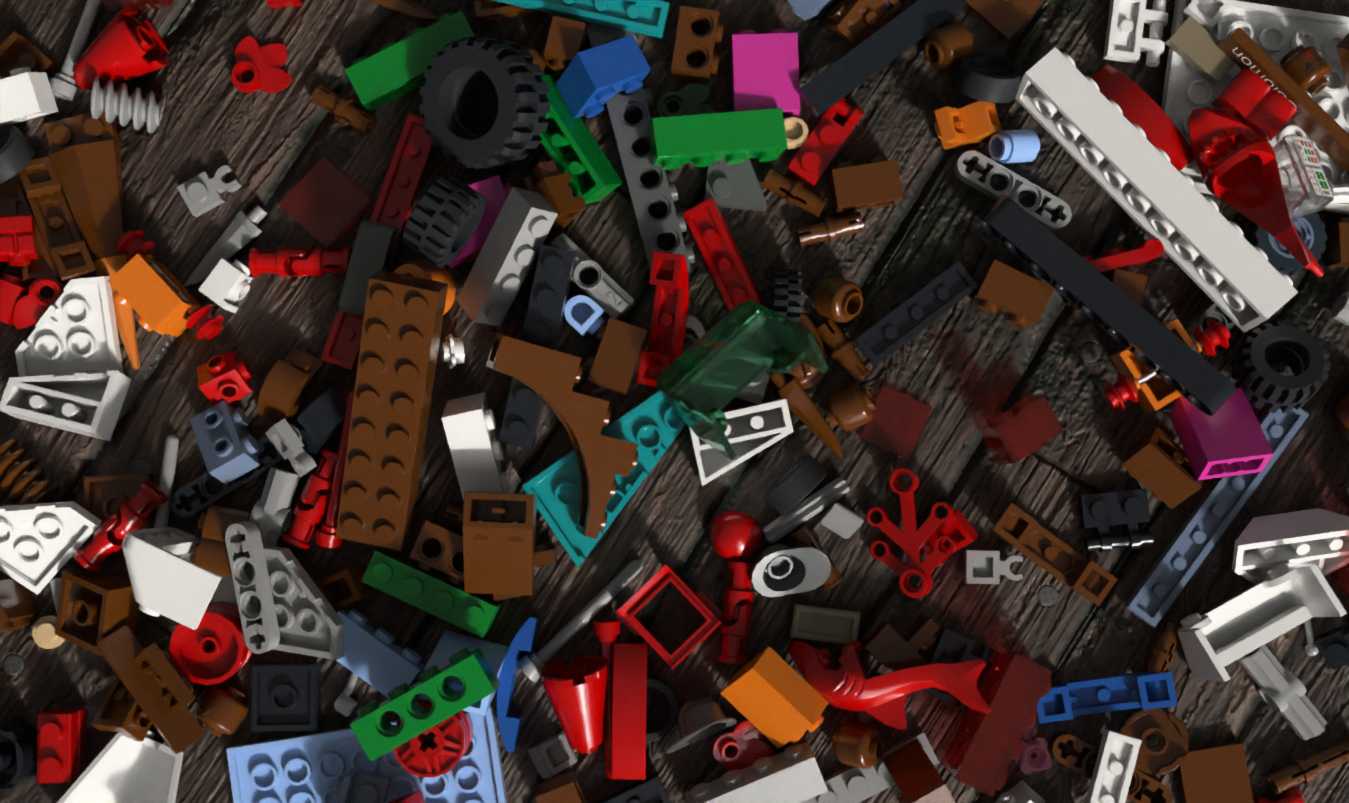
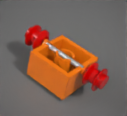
(157, 294)
(1143, 385)

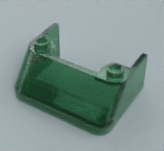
(728, 361)

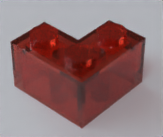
(1021, 431)

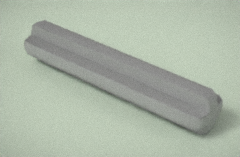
(806, 509)

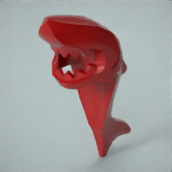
(1245, 174)
(884, 694)

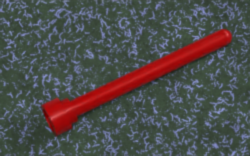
(327, 531)
(606, 633)

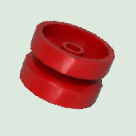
(214, 648)

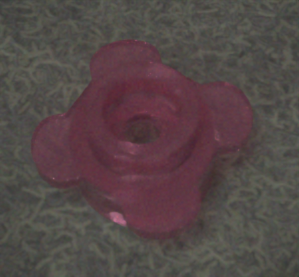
(1042, 760)

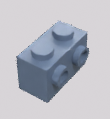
(225, 441)

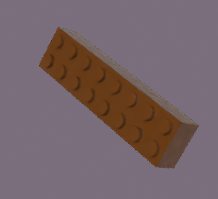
(390, 408)

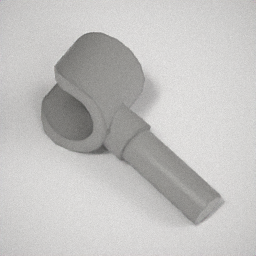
(344, 703)

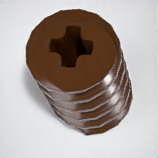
(20, 480)

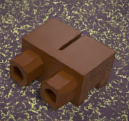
(556, 192)

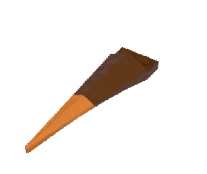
(90, 172)

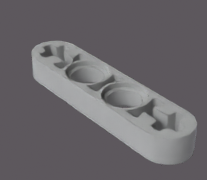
(1014, 186)
(257, 586)

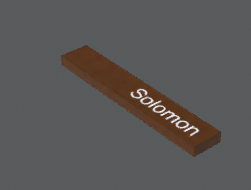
(1309, 114)

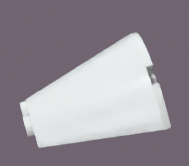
(129, 773)

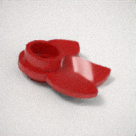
(264, 63)
(33, 306)
(747, 746)

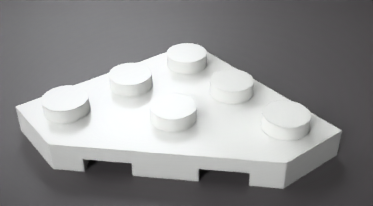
(74, 333)
(41, 539)

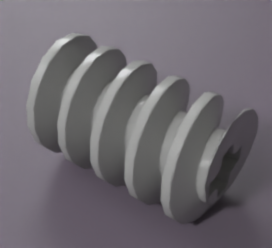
(126, 106)

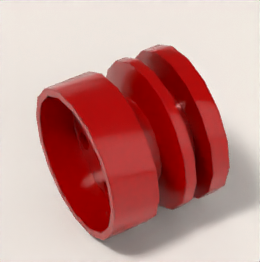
(449, 746)

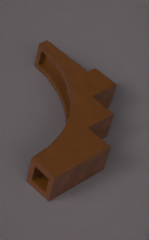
(582, 415)

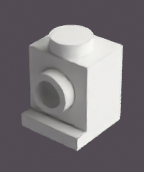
(227, 284)

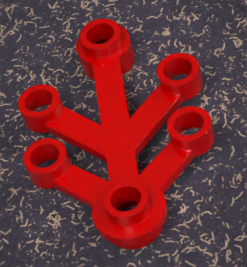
(910, 537)

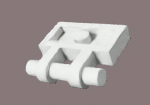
(1125, 31)

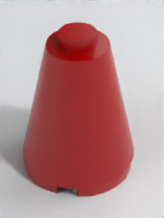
(121, 52)
(578, 699)

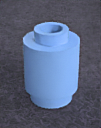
(1014, 146)

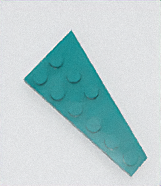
(649, 425)

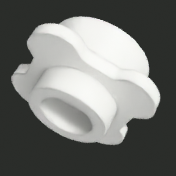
(452, 351)

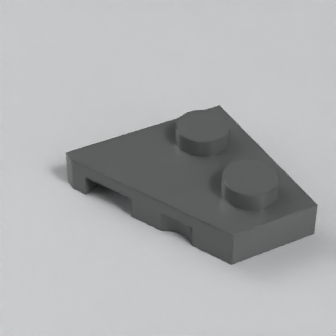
(734, 186)

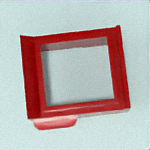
(700, 601)

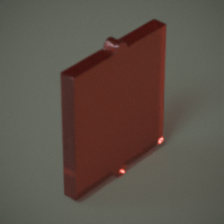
(896, 422)

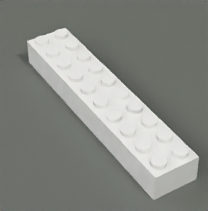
(1153, 191)

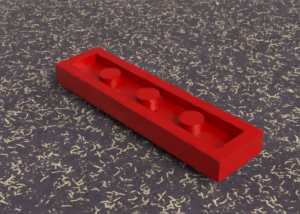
(722, 254)

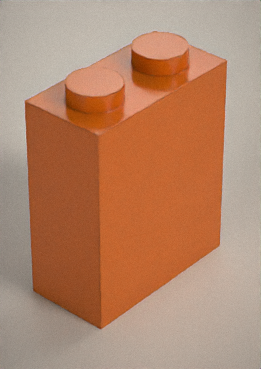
(775, 698)

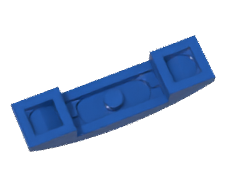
(1107, 694)
(510, 721)

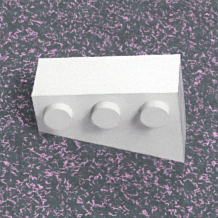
(68, 402)
(748, 433)
(473, 445)

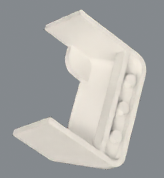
(167, 580)
(1255, 618)

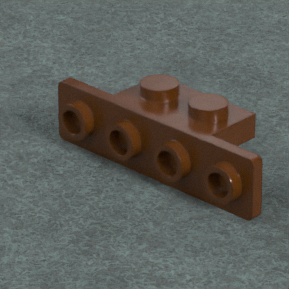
(154, 686)

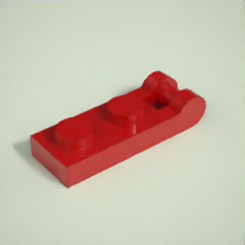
(824, 142)
(1119, 259)

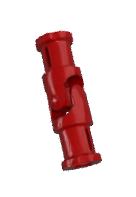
(305, 261)
(305, 514)
(128, 517)
(735, 631)

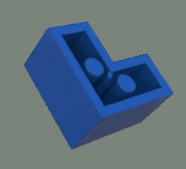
(601, 73)

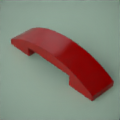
(1146, 113)
(669, 315)
(629, 711)

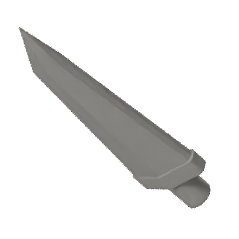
(235, 237)

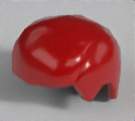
(735, 535)

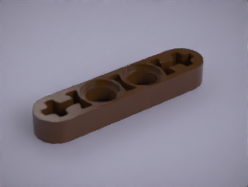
(1069, 760)

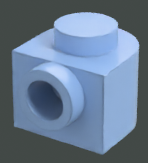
(584, 314)

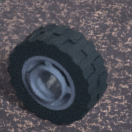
(1310, 231)

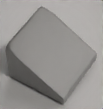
(841, 520)
(552, 755)

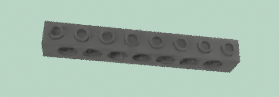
(636, 166)

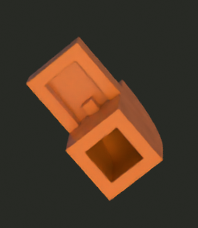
(966, 124)

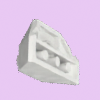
(1293, 539)

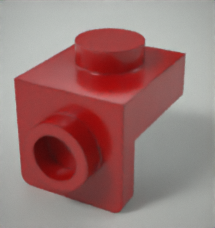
(956, 527)

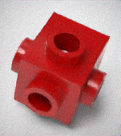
(225, 378)

